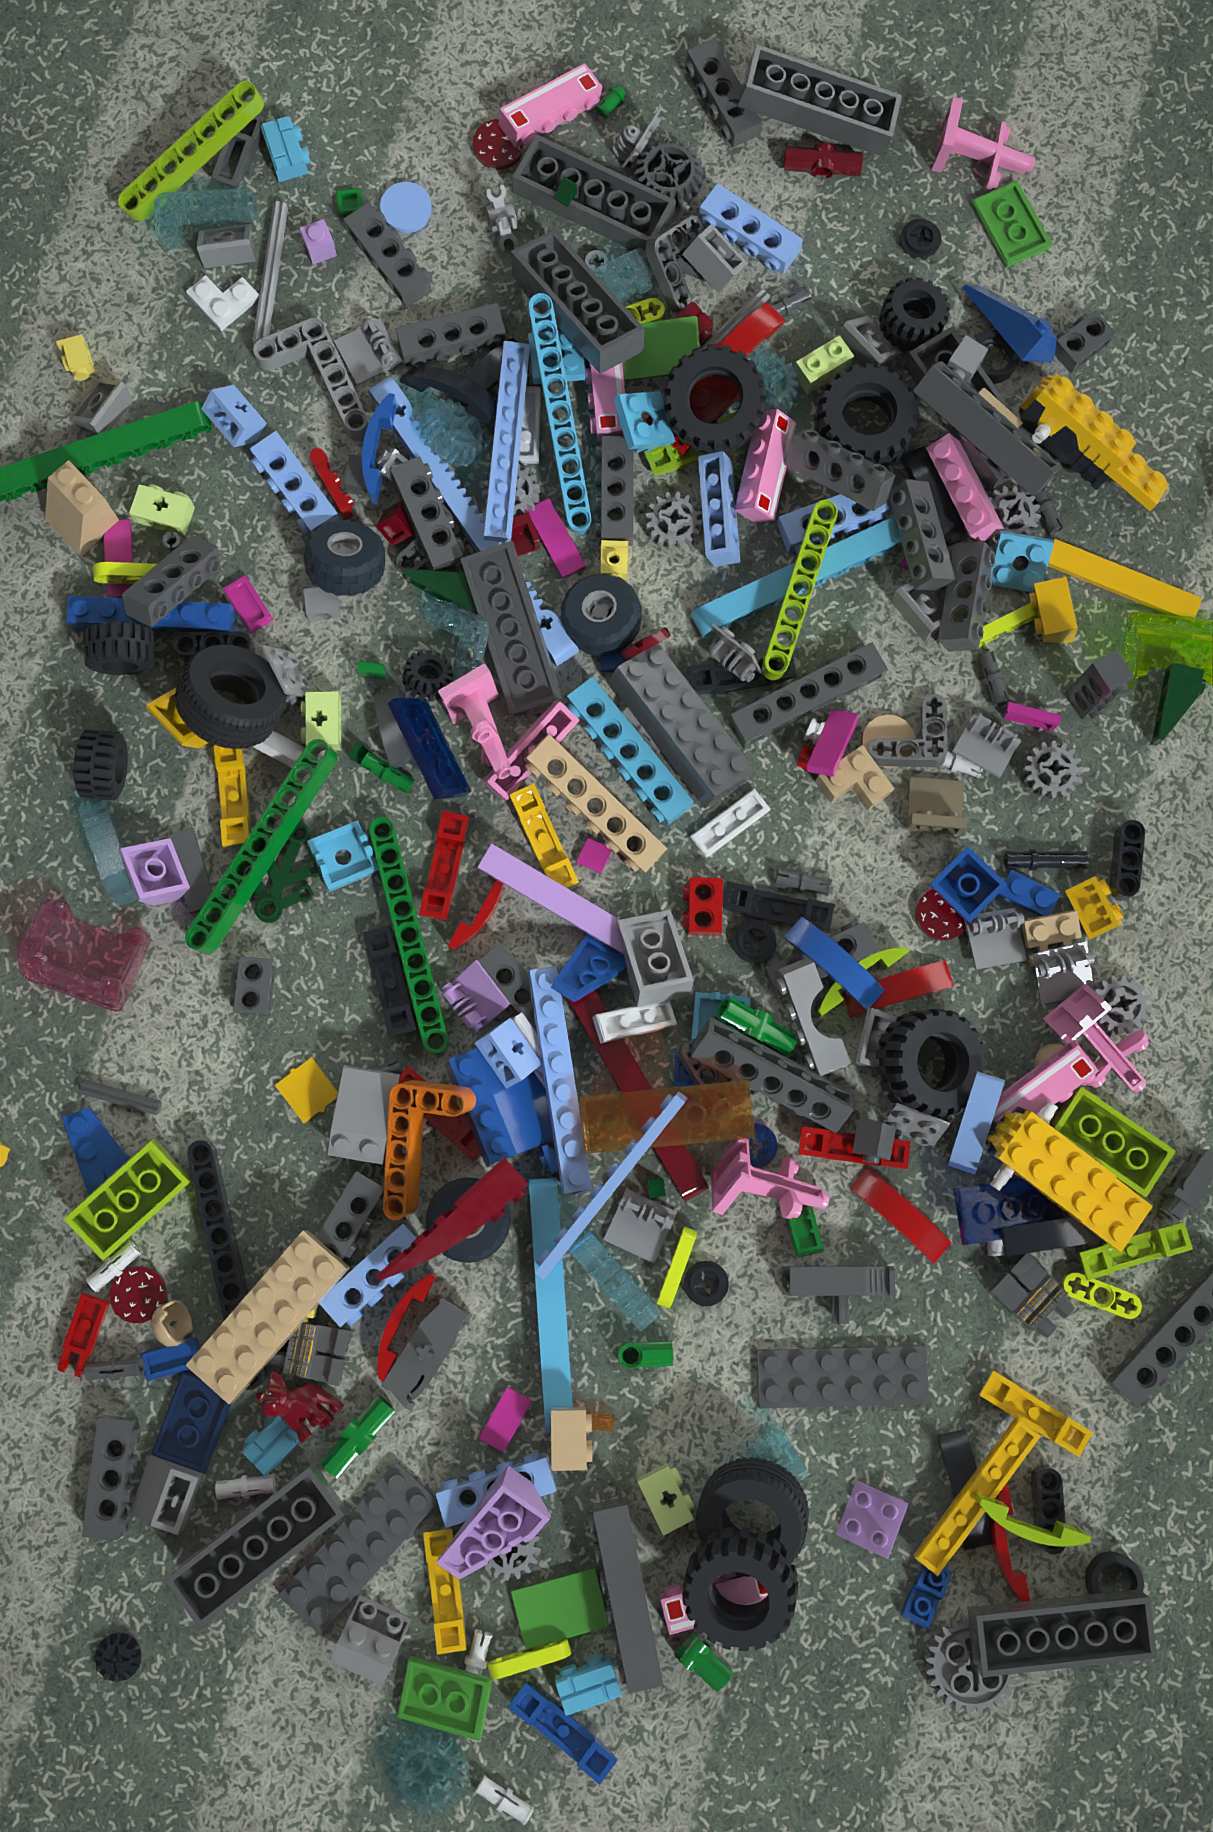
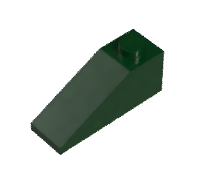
(444, 586)
(1179, 691)

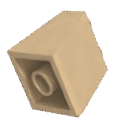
(77, 509)

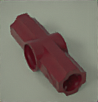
(823, 160)

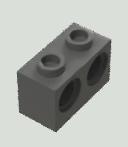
(1084, 343)
(262, 986)

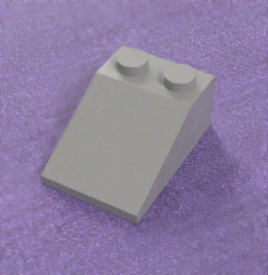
(655, 958)
(362, 1115)

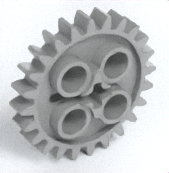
(947, 1669)

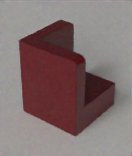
(395, 524)
(524, 535)

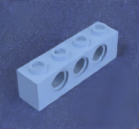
(746, 217)
(274, 451)
(719, 509)
(849, 523)
(336, 1301)
(456, 1511)

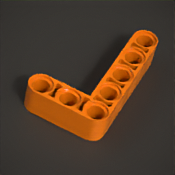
(411, 1138)

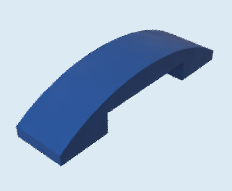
(382, 418)
(834, 962)
(564, 1731)

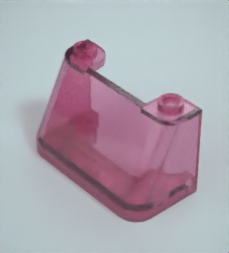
(81, 957)

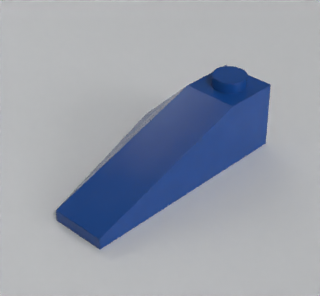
(1023, 331)

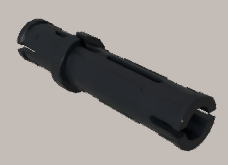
(1037, 859)

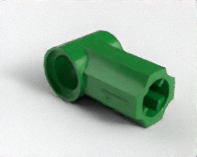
(648, 1354)
(699, 1657)

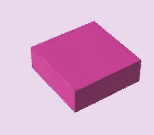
(594, 856)

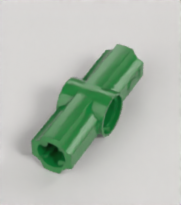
(756, 1025)
(357, 1436)

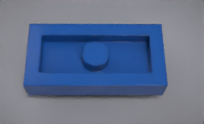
(1029, 894)

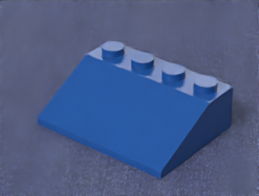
(503, 1119)

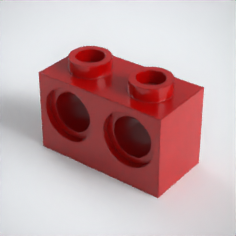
(710, 907)

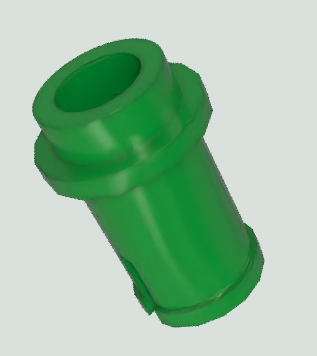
(610, 101)

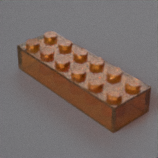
(708, 1115)

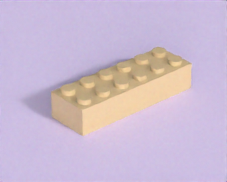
(267, 1316)

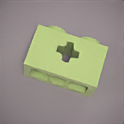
(823, 364)
(170, 519)
(322, 705)
(667, 1516)

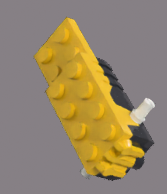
(1088, 440)
(1064, 1175)

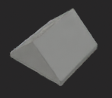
(226, 246)
(868, 343)
(102, 406)
(920, 609)
(873, 1029)

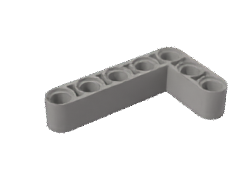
(328, 369)

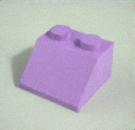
(155, 872)

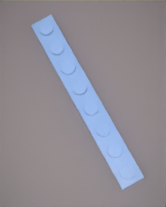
(506, 442)
(559, 1081)
(617, 1174)

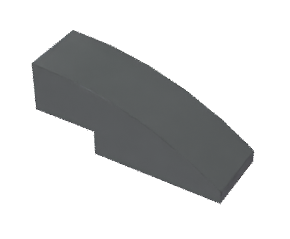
(239, 153)
(393, 740)

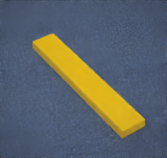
(1123, 581)
(986, 1480)

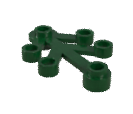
(283, 878)

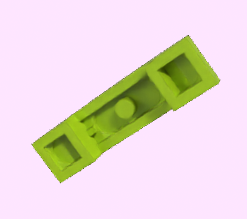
(667, 459)
(884, 958)
(1140, 1249)
(1061, 1536)

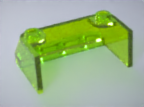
(1165, 640)

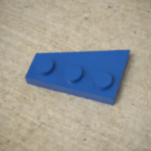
(588, 969)
(93, 1147)

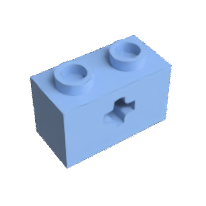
(233, 415)
(508, 1053)

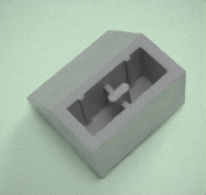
(715, 258)
(166, 1495)
(370, 1640)

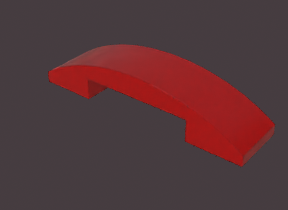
(754, 329)
(444, 866)
(466, 933)
(906, 986)
(461, 1136)
(839, 1147)
(901, 1215)
(387, 1356)
(1014, 1578)

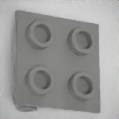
(633, 141)
(368, 350)
(738, 656)
(285, 668)
(986, 745)
(996, 938)
(1062, 971)
(916, 1125)
(640, 1225)

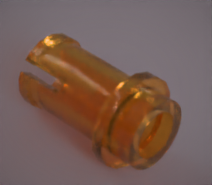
(602, 1421)

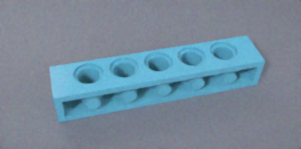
(592, 695)

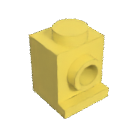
(76, 357)
(614, 550)

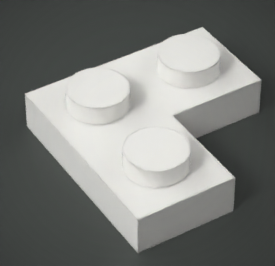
(225, 306)

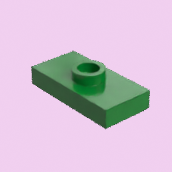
(804, 1233)

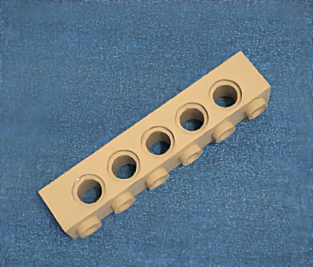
(649, 846)

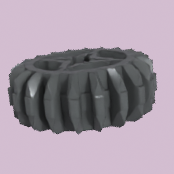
(676, 161)

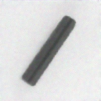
(120, 1097)

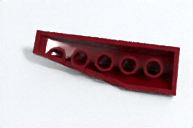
(470, 1212)

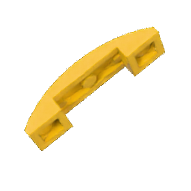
(233, 796)
(542, 836)
(1035, 1413)
(445, 1594)

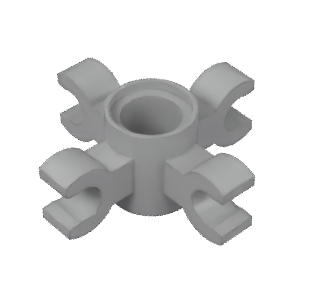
(501, 216)

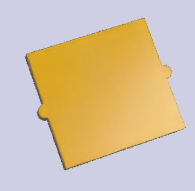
(307, 1090)

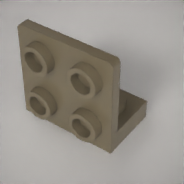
(935, 806)

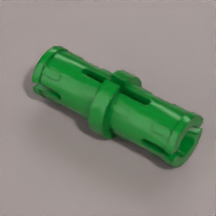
(387, 773)

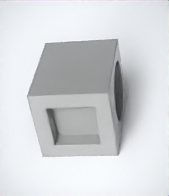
(967, 358)
(320, 604)

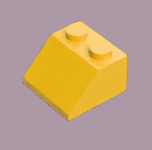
(1054, 611)
(166, 713)

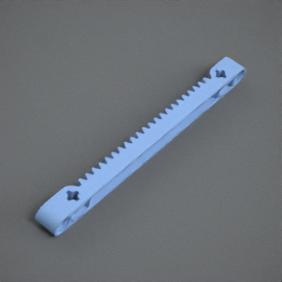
(461, 507)

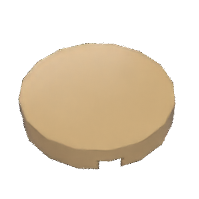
(888, 727)

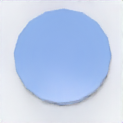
(406, 207)

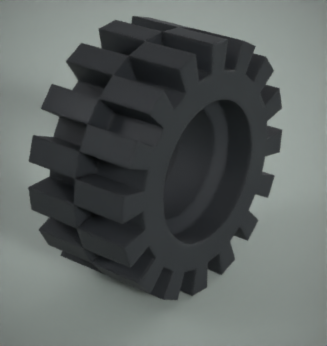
(429, 664)

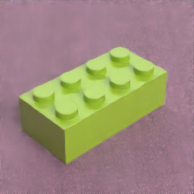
(1113, 1140)
(127, 1199)

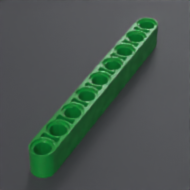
(105, 448)
(249, 852)
(407, 922)

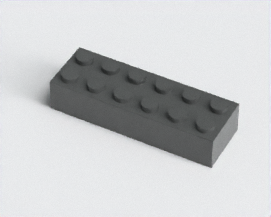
(820, 100)
(604, 201)
(580, 300)
(941, 349)
(681, 725)
(256, 1545)
(627, 1601)
(1062, 1633)

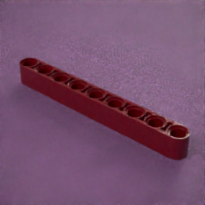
(630, 1078)

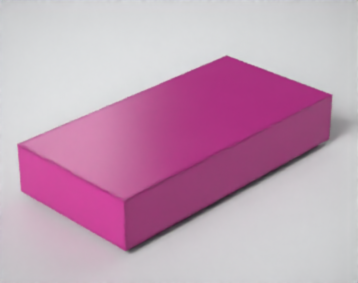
(248, 604)
(1031, 716)
(505, 1419)

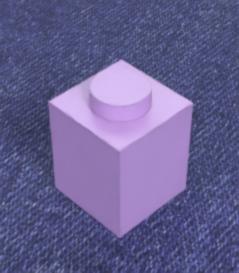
(318, 241)

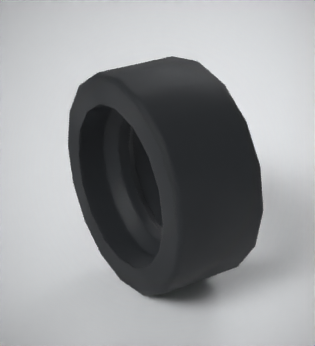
(995, 338)
(1111, 1557)

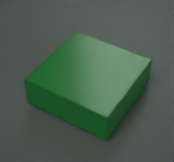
(348, 201)
(371, 670)

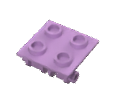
(476, 997)
(872, 1519)

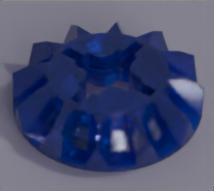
(766, 1154)

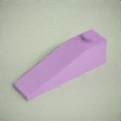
(502, 1519)

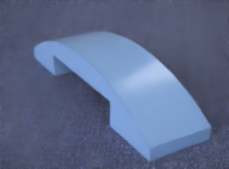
(976, 1122)

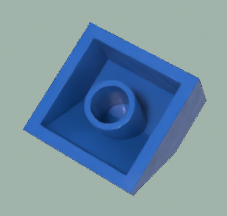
(968, 884)

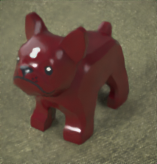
(298, 1405)

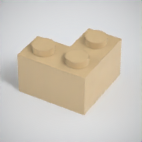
(859, 773)
(568, 1438)

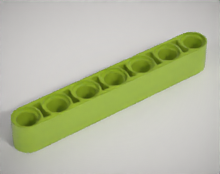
(196, 139)
(804, 578)

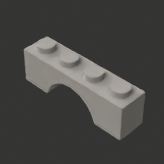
(801, 985)

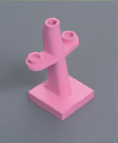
(972, 145)
(470, 699)
(1079, 1016)
(736, 1174)

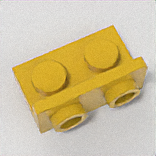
(1094, 906)

